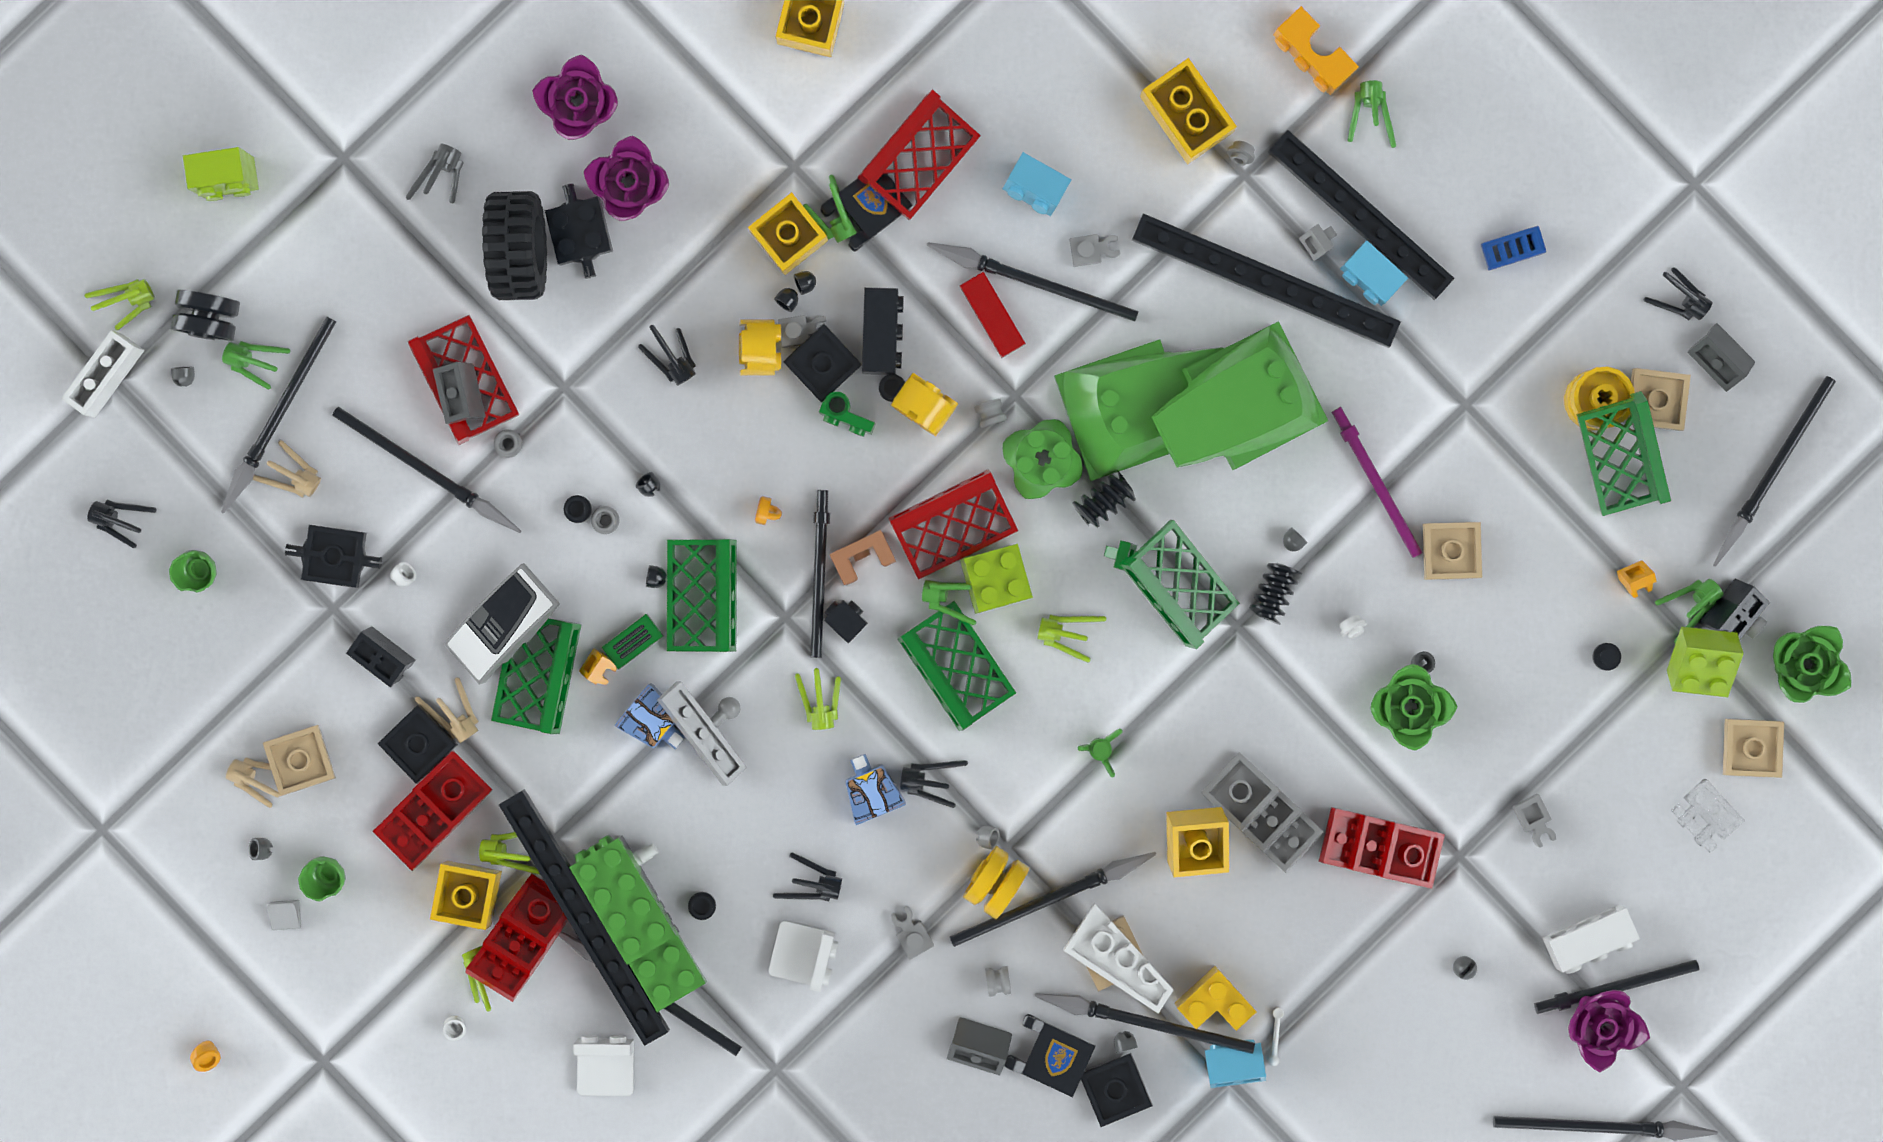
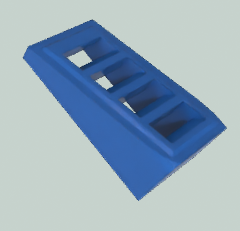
(1536, 239)

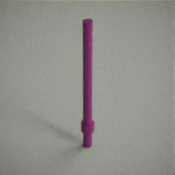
(1350, 434)

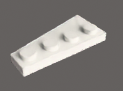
(1115, 958)

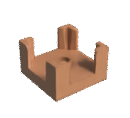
(860, 550)

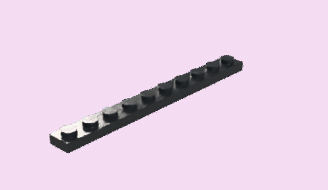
(1266, 280)
(581, 915)

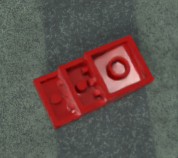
(432, 810)
(1381, 847)
(519, 939)

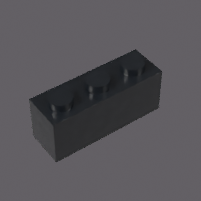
(881, 331)

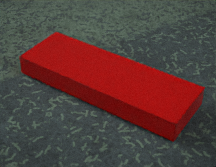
(992, 314)

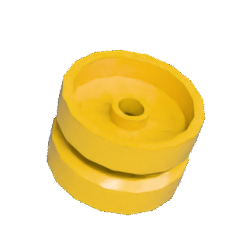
(1595, 383)
(998, 883)

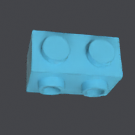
(1036, 184)
(1373, 274)
(1234, 1067)

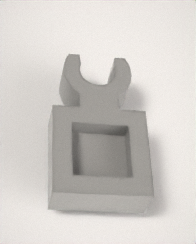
(1088, 249)
(796, 329)
(1533, 816)
(913, 936)

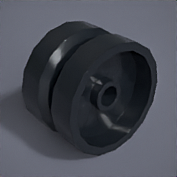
(205, 315)

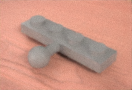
(703, 731)

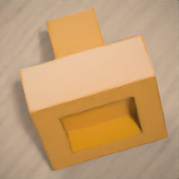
(1637, 577)
(595, 667)

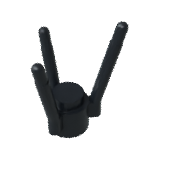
(1695, 303)
(680, 370)
(105, 515)
(914, 780)
(826, 887)

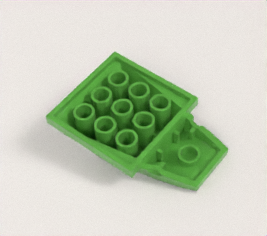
(1240, 403)
(1114, 404)

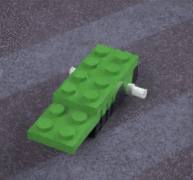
(637, 919)

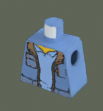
(649, 721)
(871, 791)

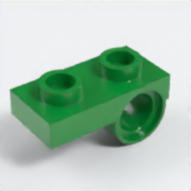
(857, 424)

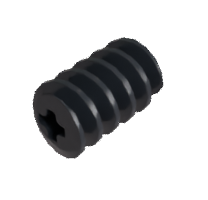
(1104, 500)
(1274, 592)

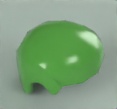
(193, 571)
(321, 878)

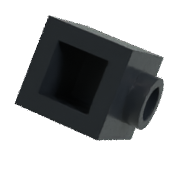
(845, 619)

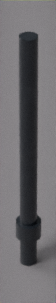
(821, 519)
(1564, 1000)

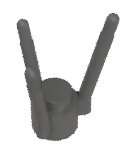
(445, 160)

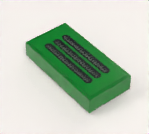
(632, 641)

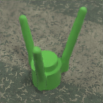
(1372, 96)
(841, 226)
(239, 356)
(937, 592)
(1705, 596)
(1101, 749)

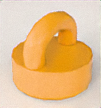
(764, 511)
(205, 1056)

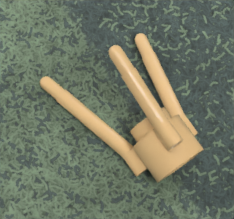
(304, 481)
(460, 727)
(243, 776)

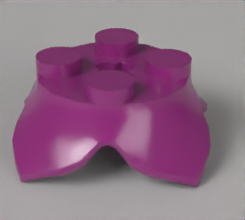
(576, 78)
(632, 158)
(1621, 1031)

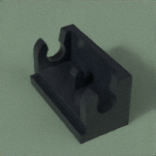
(1736, 609)
(380, 656)

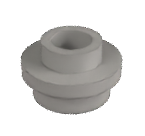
(1241, 153)
(499, 443)
(596, 520)

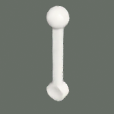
(1278, 1013)

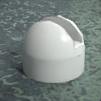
(408, 572)
(449, 1030)

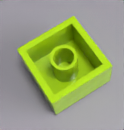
(221, 173)
(996, 578)
(1704, 662)

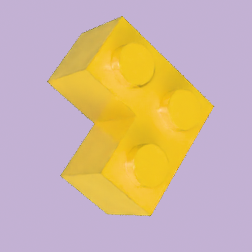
(1214, 994)

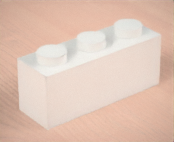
(102, 374)
(1591, 939)

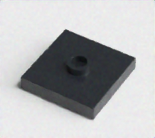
(822, 362)
(417, 744)
(1116, 1090)

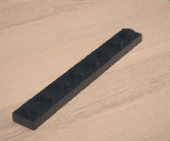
(1361, 215)

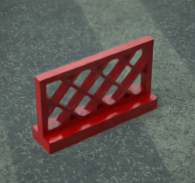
(901, 138)
(427, 363)
(942, 502)

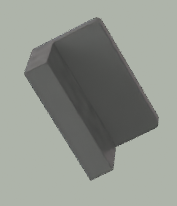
(1722, 357)
(459, 392)
(979, 1046)

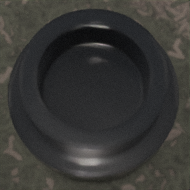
(890, 386)
(577, 509)
(1606, 656)
(702, 905)

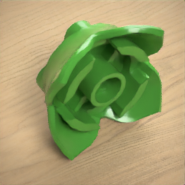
(1036, 480)
(1828, 672)
(1433, 708)

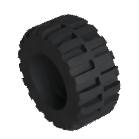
(514, 245)

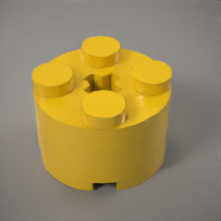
(758, 347)
(924, 404)

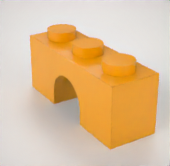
(1328, 71)

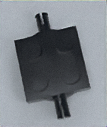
(578, 231)
(333, 556)

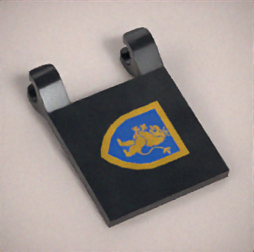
(867, 209)
(1056, 1057)

